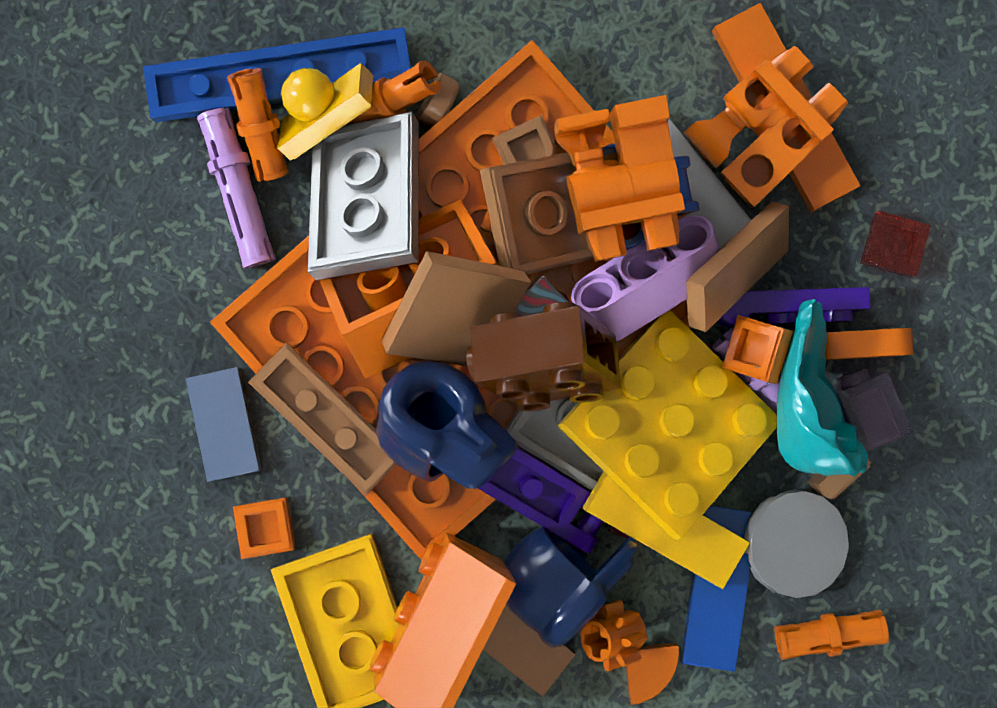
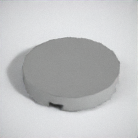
(796, 543)

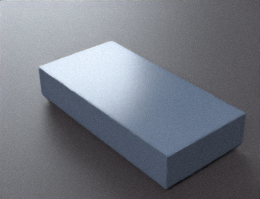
(223, 424)

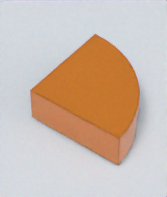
(652, 672)

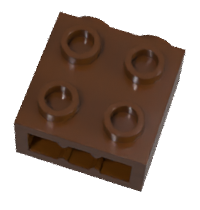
(544, 357)

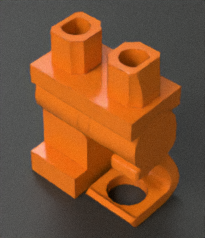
(779, 116)
(636, 190)

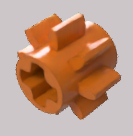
(614, 636)

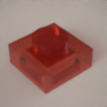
(895, 244)

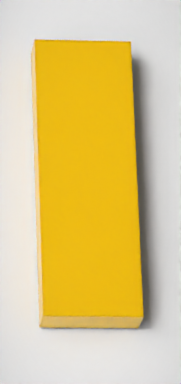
(705, 550)

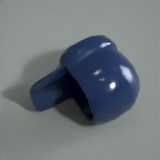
(439, 425)
(558, 587)

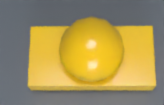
(320, 106)

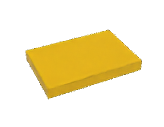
(338, 617)

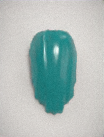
(809, 415)

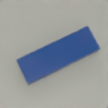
(717, 613)

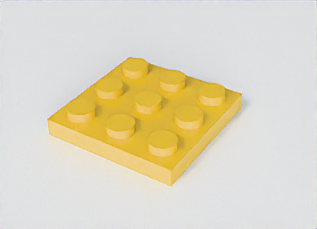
(673, 426)

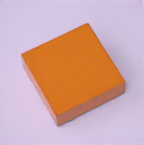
(757, 349)
(264, 528)

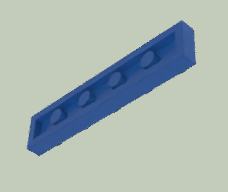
(201, 84)

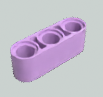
(644, 282)

